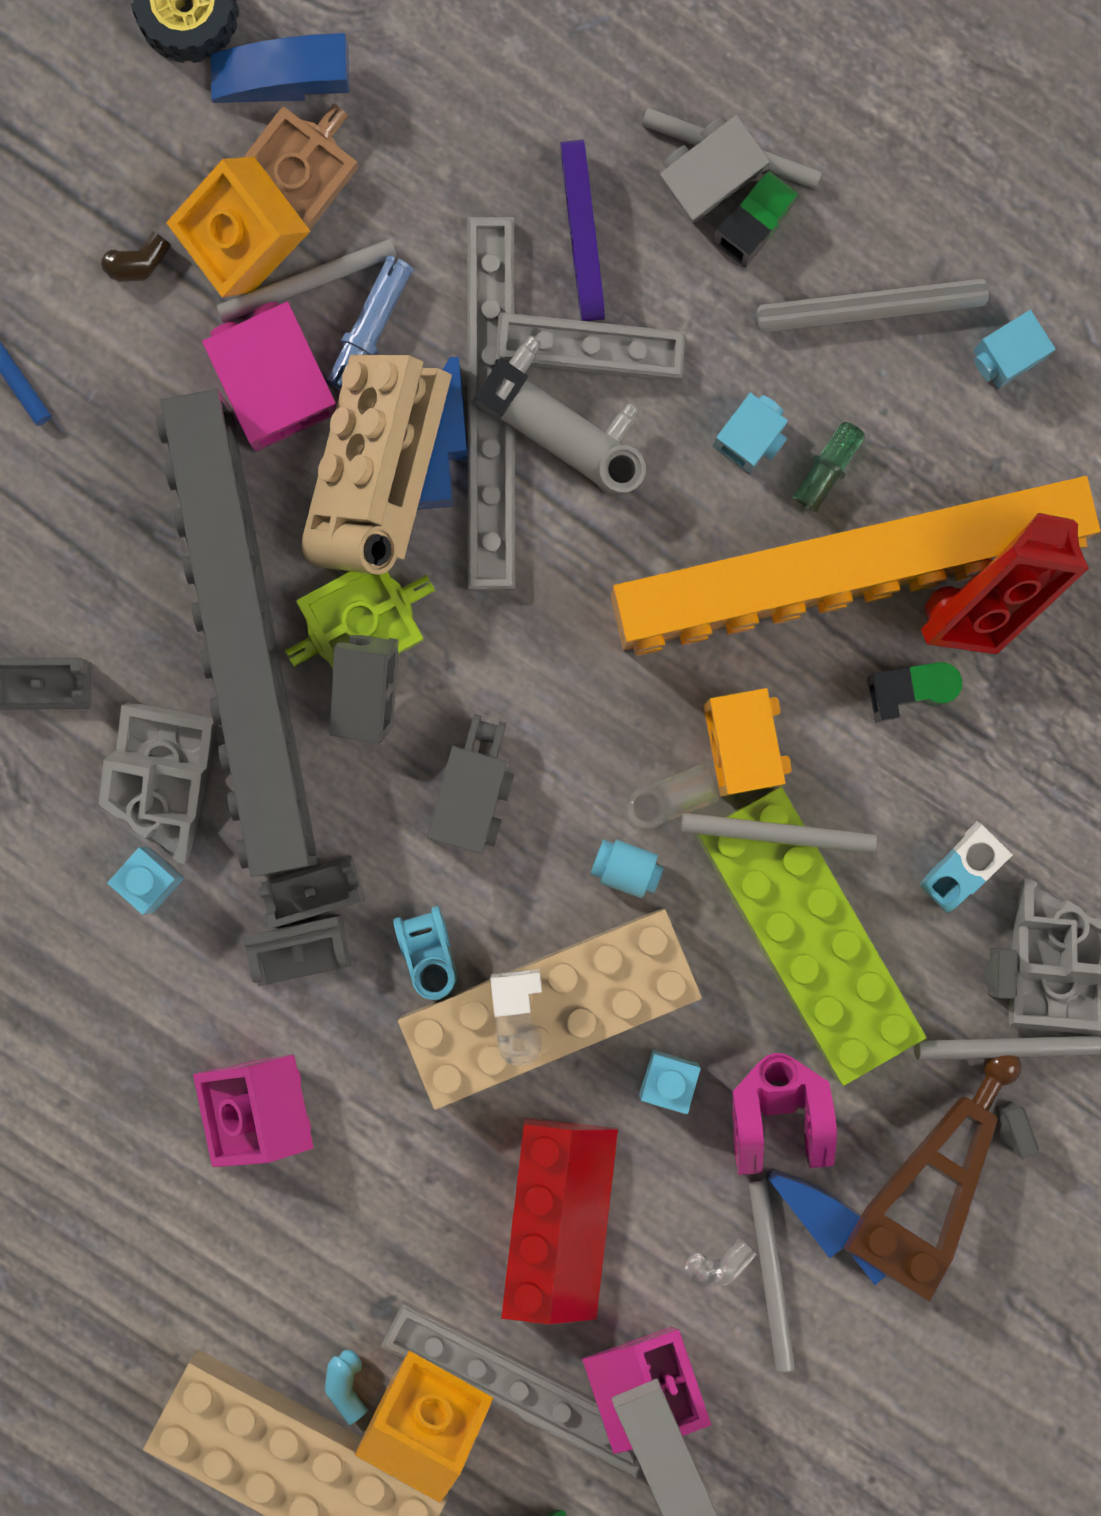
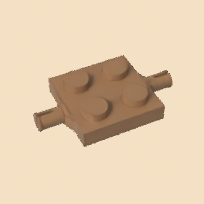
(305, 160)

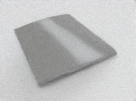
(159, 774)
(1056, 965)

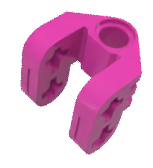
(803, 1090)

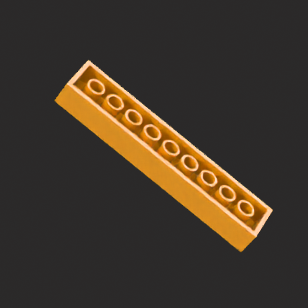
(838, 568)

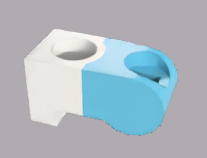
(965, 868)

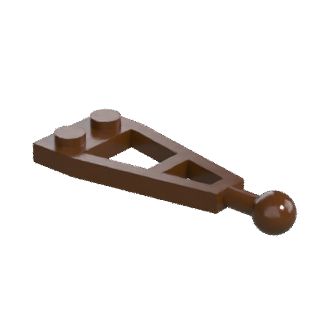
(899, 1251)

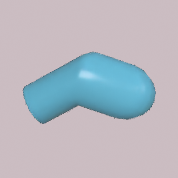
(340, 1383)

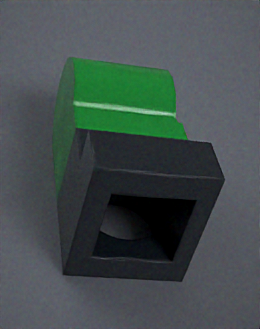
(755, 219)
(925, 683)

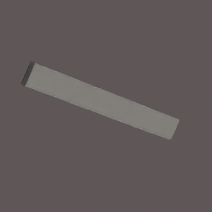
(489, 440)

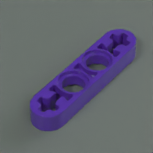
(582, 230)

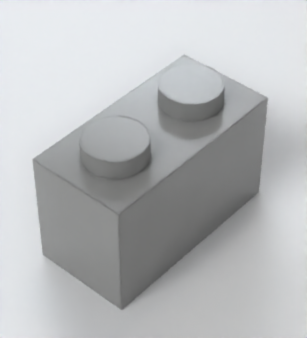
(714, 167)

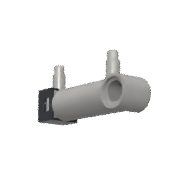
(556, 427)

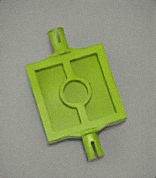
(359, 606)

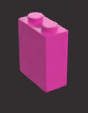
(270, 375)

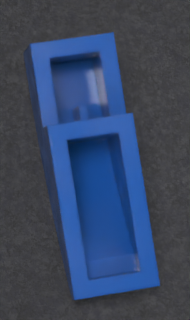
(281, 69)
(448, 445)
(822, 1214)

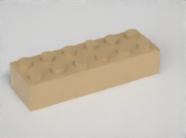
(585, 998)
(272, 1450)

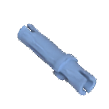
(372, 316)

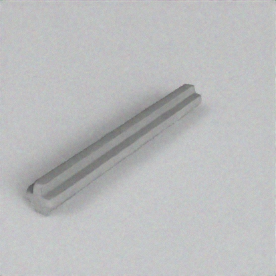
(872, 305)

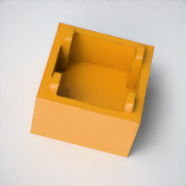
(237, 226)
(745, 742)
(424, 1427)

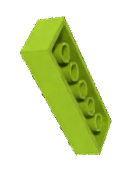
(814, 944)

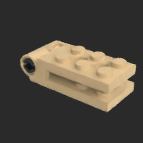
(374, 463)

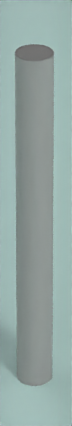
(691, 134)
(306, 280)
(778, 833)
(1007, 1046)
(771, 1275)

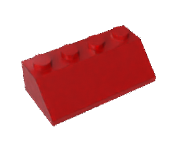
(559, 1222)

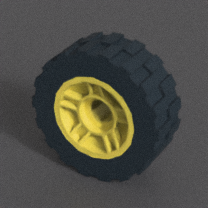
(190, 33)

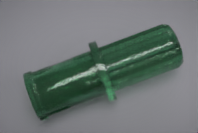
(829, 466)

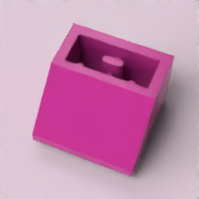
(641, 1361)

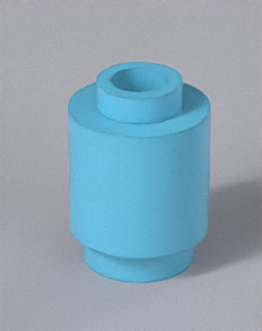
(627, 868)

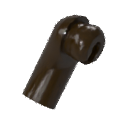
(135, 265)

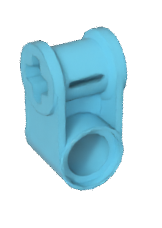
(426, 950)

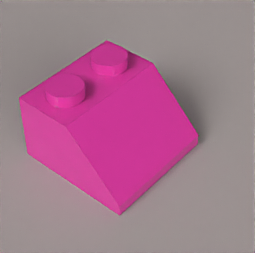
(253, 1111)

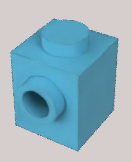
(752, 432)

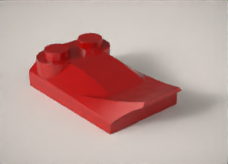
(1009, 590)

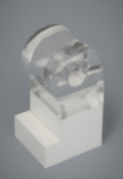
(516, 1033)

